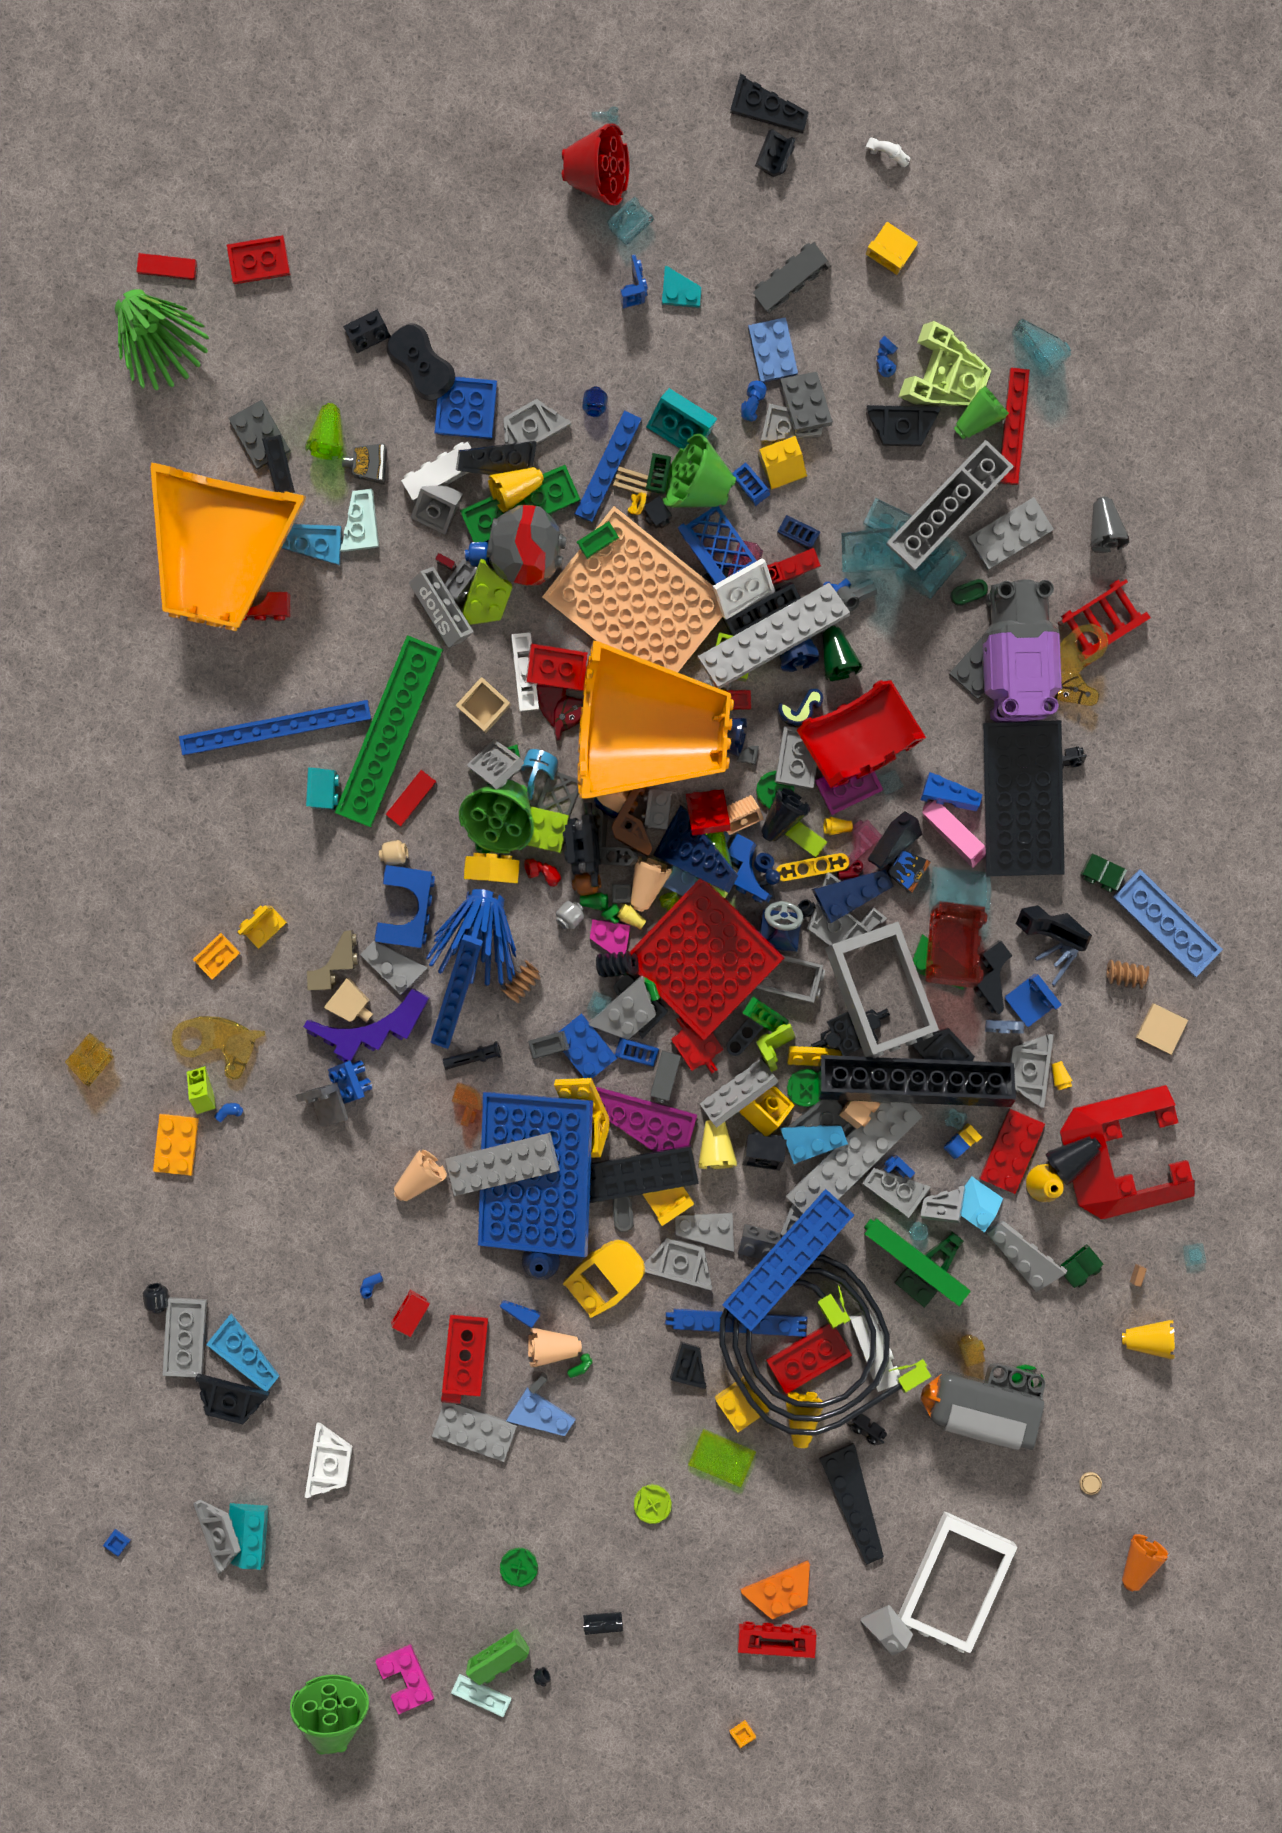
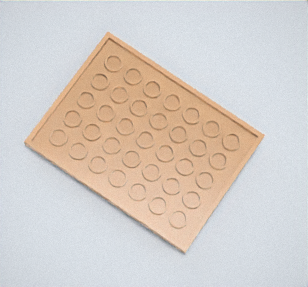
(637, 597)

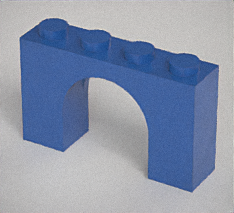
(419, 883)

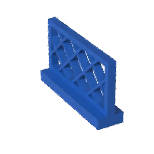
(702, 552)

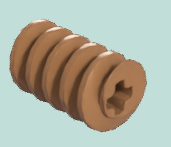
(1127, 973)
(521, 982)

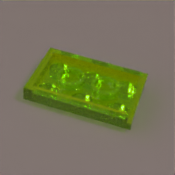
(721, 1458)

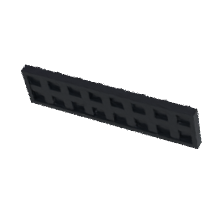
(642, 1174)

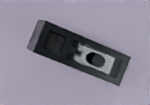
(896, 839)

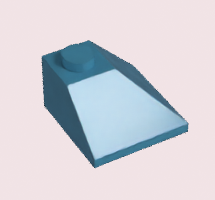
(980, 1204)

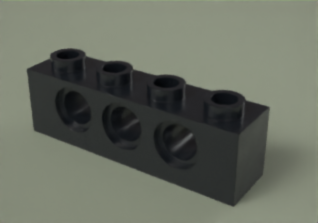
(762, 609)

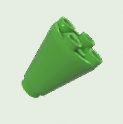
(980, 414)

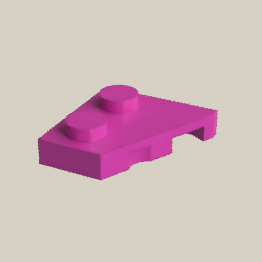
(610, 936)

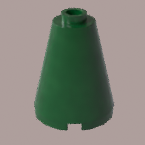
(838, 655)

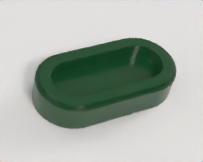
(969, 592)

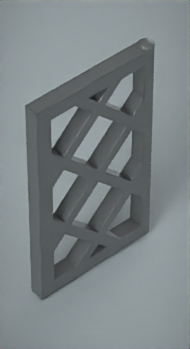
(547, 788)

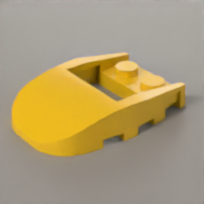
(620, 1266)

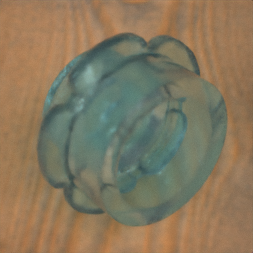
(919, 1236)

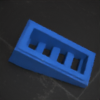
(759, 497)
(621, 1047)
(523, 1314)

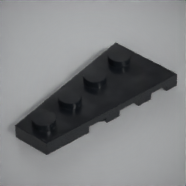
(497, 458)

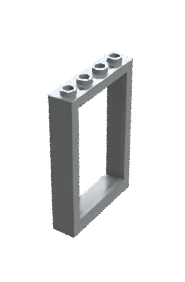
(852, 999)

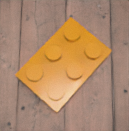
(175, 1144)

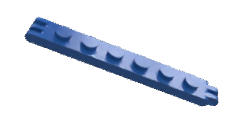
(710, 1321)

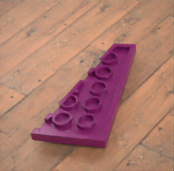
(648, 1122)

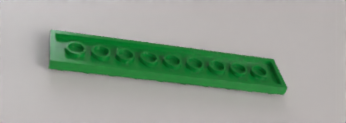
(389, 731)

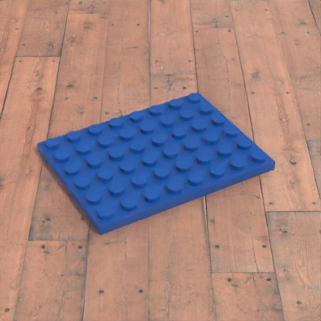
(549, 1209)

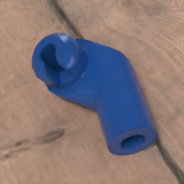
(229, 1109)
(368, 1284)

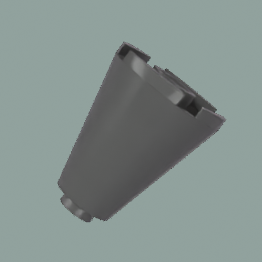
(1107, 527)

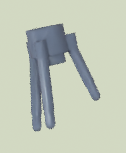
(1067, 952)

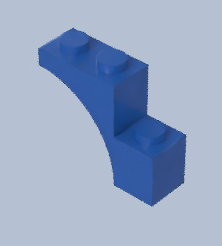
(742, 852)

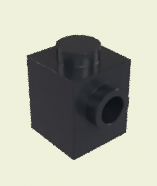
(657, 513)

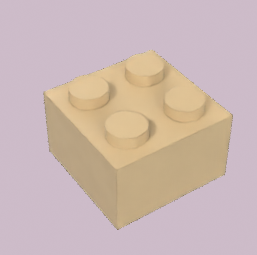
(483, 705)

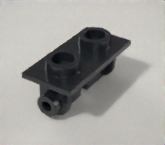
(1074, 757)
(873, 1433)
(603, 1623)

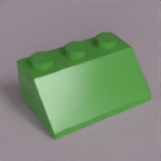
(497, 1658)

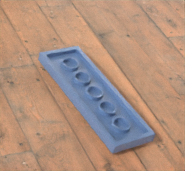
(1167, 923)

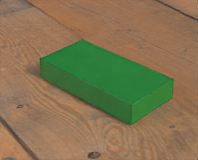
(598, 540)

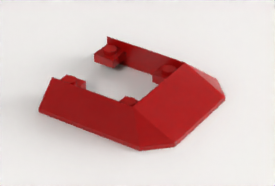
(1096, 1185)

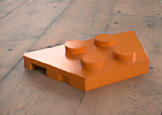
(781, 1591)

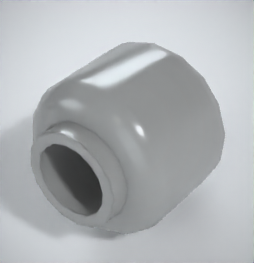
(569, 915)

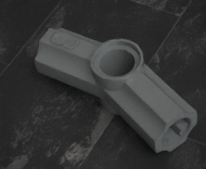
(853, 596)

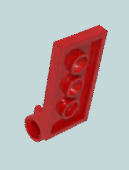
(464, 1376)

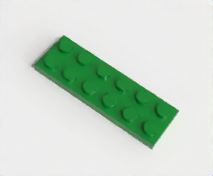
(553, 495)

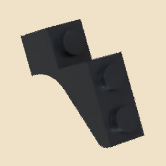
(1059, 927)
(990, 986)

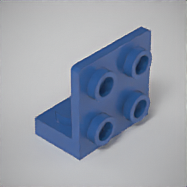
(632, 294)
(1032, 1000)

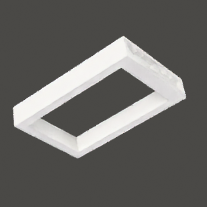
(977, 1534)

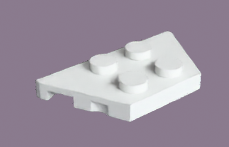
(328, 1462)

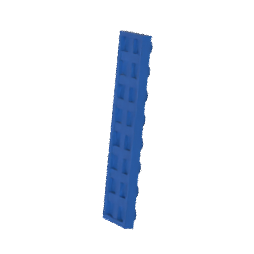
(788, 1259)

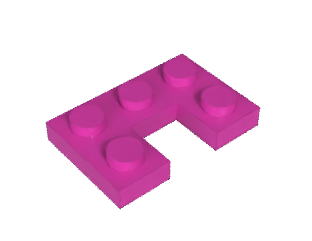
(417, 1688)

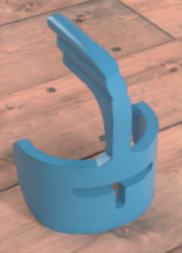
(547, 758)

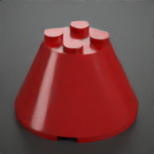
(598, 164)

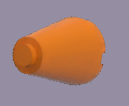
(1142, 1562)

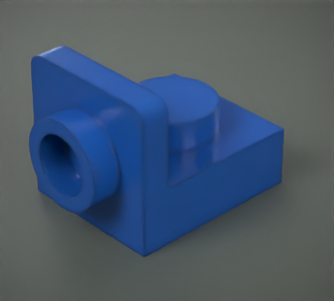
(902, 1168)

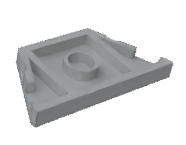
(533, 423)
(627, 1012)
(1032, 1068)
(680, 1263)
(218, 1534)

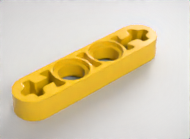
(812, 869)

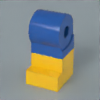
(962, 1141)

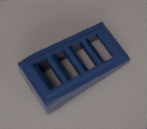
(801, 541)

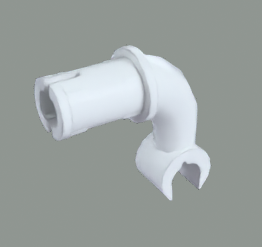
(893, 150)

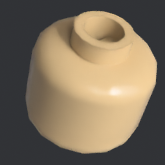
(393, 853)

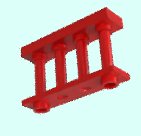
(1120, 628)

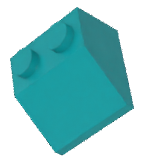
(322, 788)

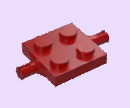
(694, 1049)

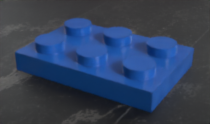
(586, 1048)

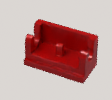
(410, 1313)

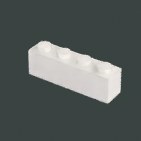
(437, 473)
(863, 1335)

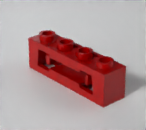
(803, 1638)

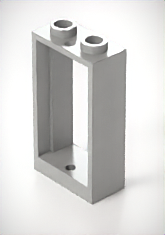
(814, 992)

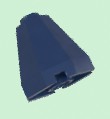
(801, 654)

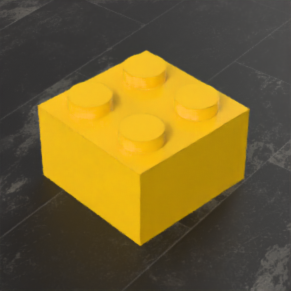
(737, 1408)

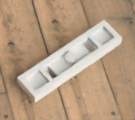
(526, 697)

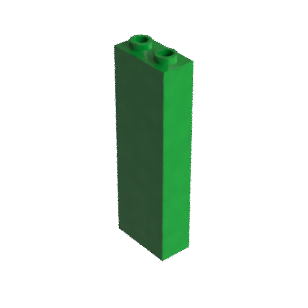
(916, 1261)

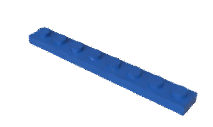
(456, 991)

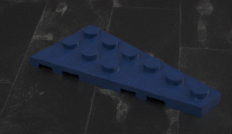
(694, 853)

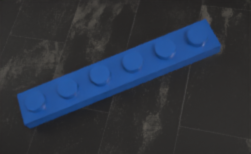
(608, 466)

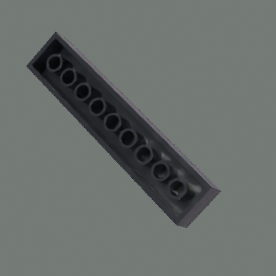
(916, 1081)

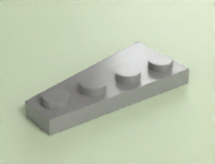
(1030, 1262)

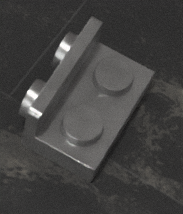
(657, 808)

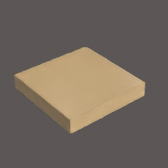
(1161, 1028)

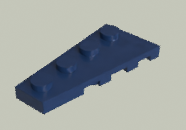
(845, 896)

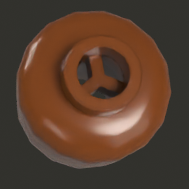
(582, 884)

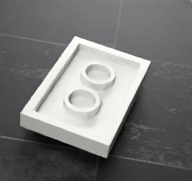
(744, 588)

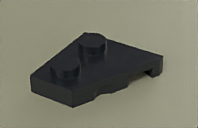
(688, 1366)

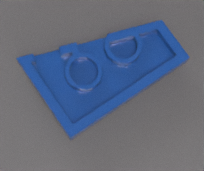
(944, 790)

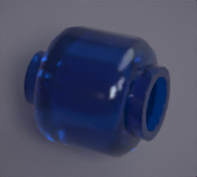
(595, 401)

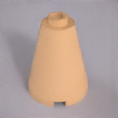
(647, 882)
(419, 1176)
(550, 1347)

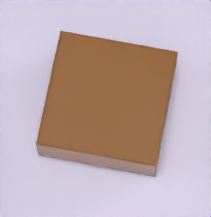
(1138, 1275)

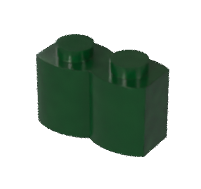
(1103, 872)
(1081, 1266)

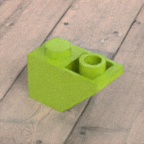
(200, 1090)

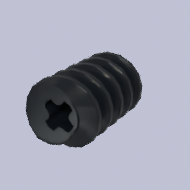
(617, 964)

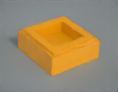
(742, 1734)

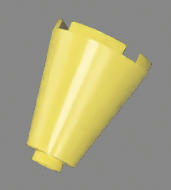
(716, 1148)

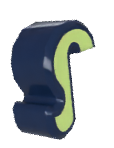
(813, 698)

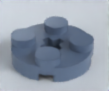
(1004, 1026)

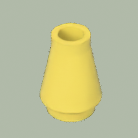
(631, 916)

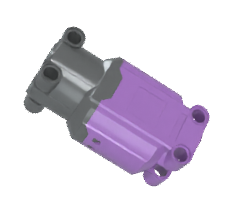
(1021, 652)

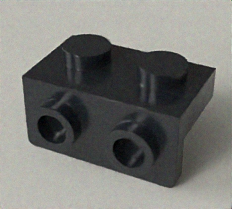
(775, 153)
(367, 331)

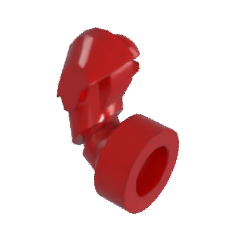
(550, 873)

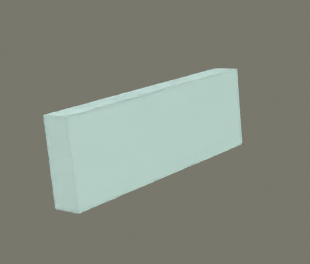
(481, 1695)

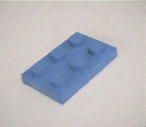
(773, 350)

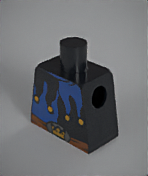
(907, 870)

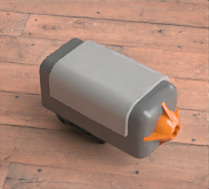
(987, 1409)

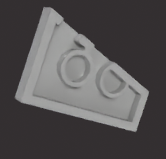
(393, 967)

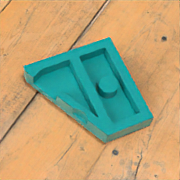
(680, 290)

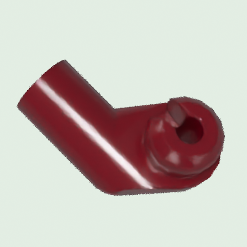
(853, 871)

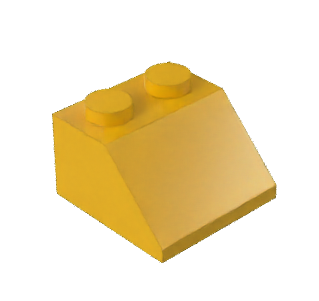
(782, 462)
(768, 1110)

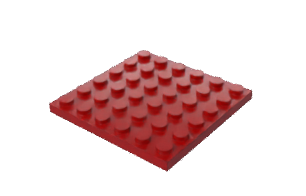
(705, 958)

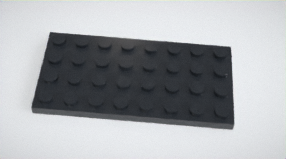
(1024, 798)

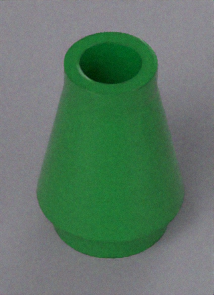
(595, 901)

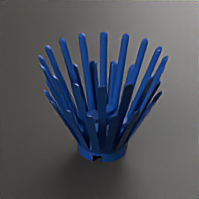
(480, 916)

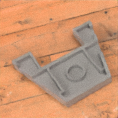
(844, 927)

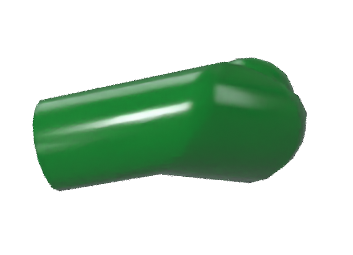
(651, 987)
(582, 1368)

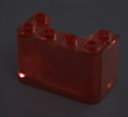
(954, 944)

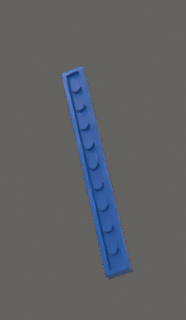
(275, 727)

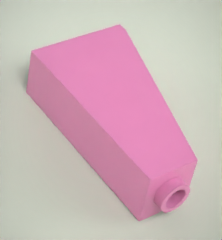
(954, 833)

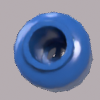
(477, 551)

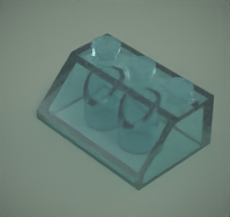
(885, 516)
(868, 551)
(934, 569)
(960, 887)

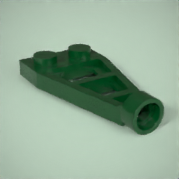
(915, 1286)

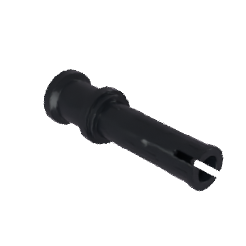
(481, 1054)

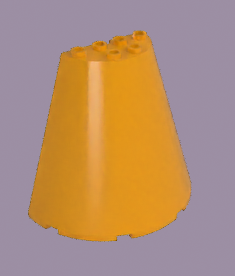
(216, 543)
(647, 725)

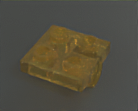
(89, 1059)

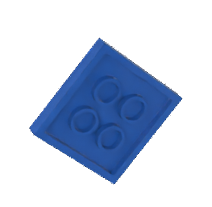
(467, 409)

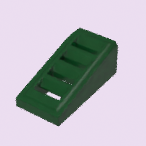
(660, 459)

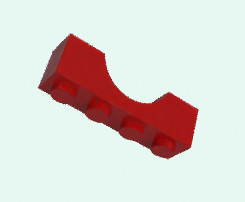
(275, 606)

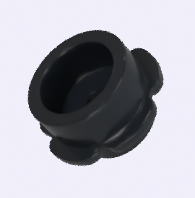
(807, 907)
(541, 1676)

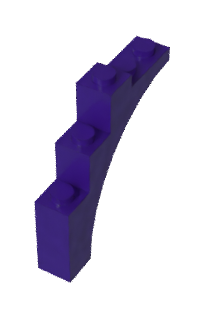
(349, 1040)

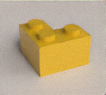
(491, 868)

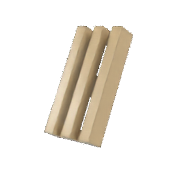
(629, 488)

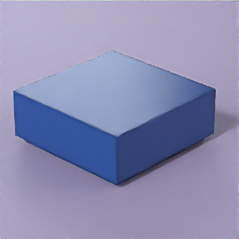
(116, 1542)

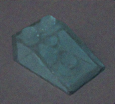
(1043, 347)

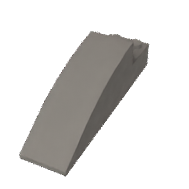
(949, 505)

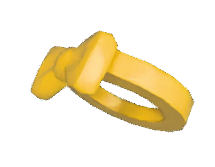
(635, 499)

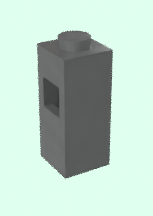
(665, 1076)

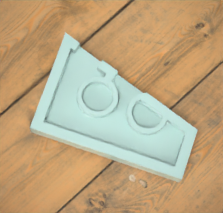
(361, 523)

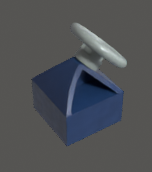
(781, 927)

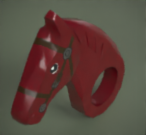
(559, 709)

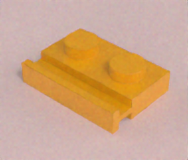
(216, 956)

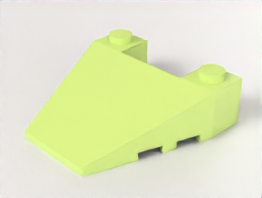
(952, 372)

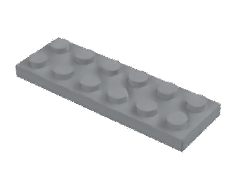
(502, 1164)

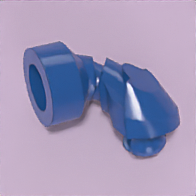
(886, 366)
(756, 391)

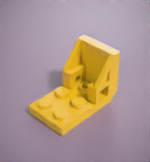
(585, 1090)

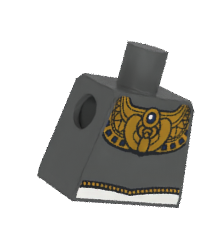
(368, 462)

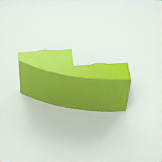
(807, 838)

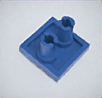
(347, 1081)

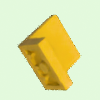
(891, 248)
(262, 925)
(669, 1203)

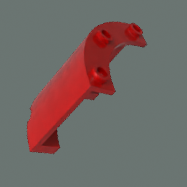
(861, 734)

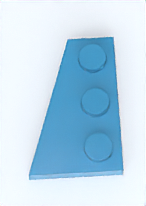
(812, 1141)

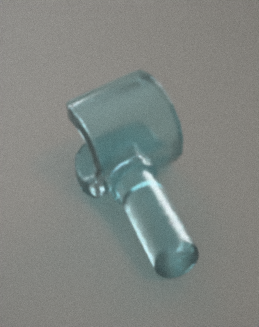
(607, 114)

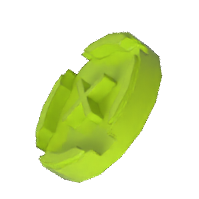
(652, 1504)

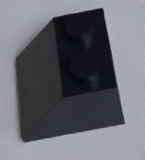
(764, 1151)

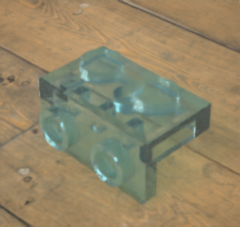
(629, 221)

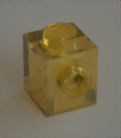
(971, 1350)

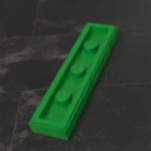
(764, 1015)

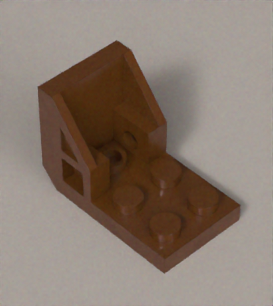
(636, 835)

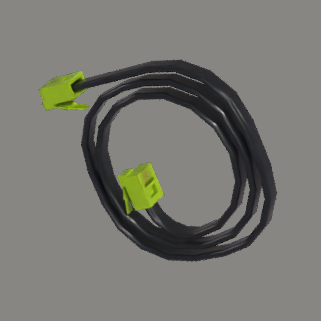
(835, 1318)

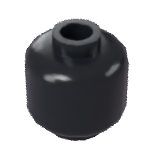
(155, 1297)

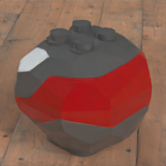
(525, 545)

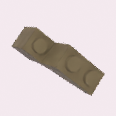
(342, 958)

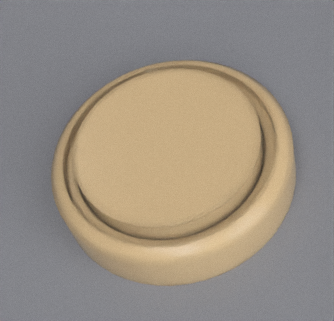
(1090, 1483)

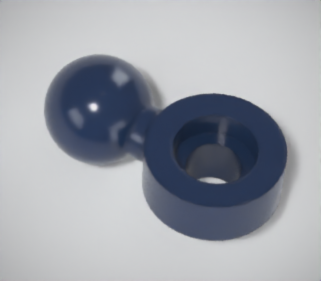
(772, 876)

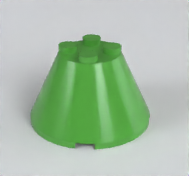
(698, 476)
(498, 818)
(329, 1711)

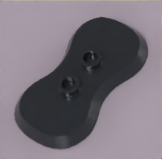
(413, 352)

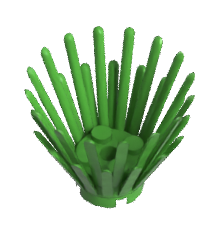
(142, 318)

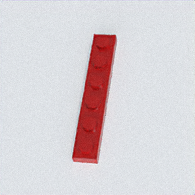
(1014, 422)

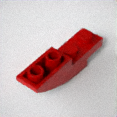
(793, 566)

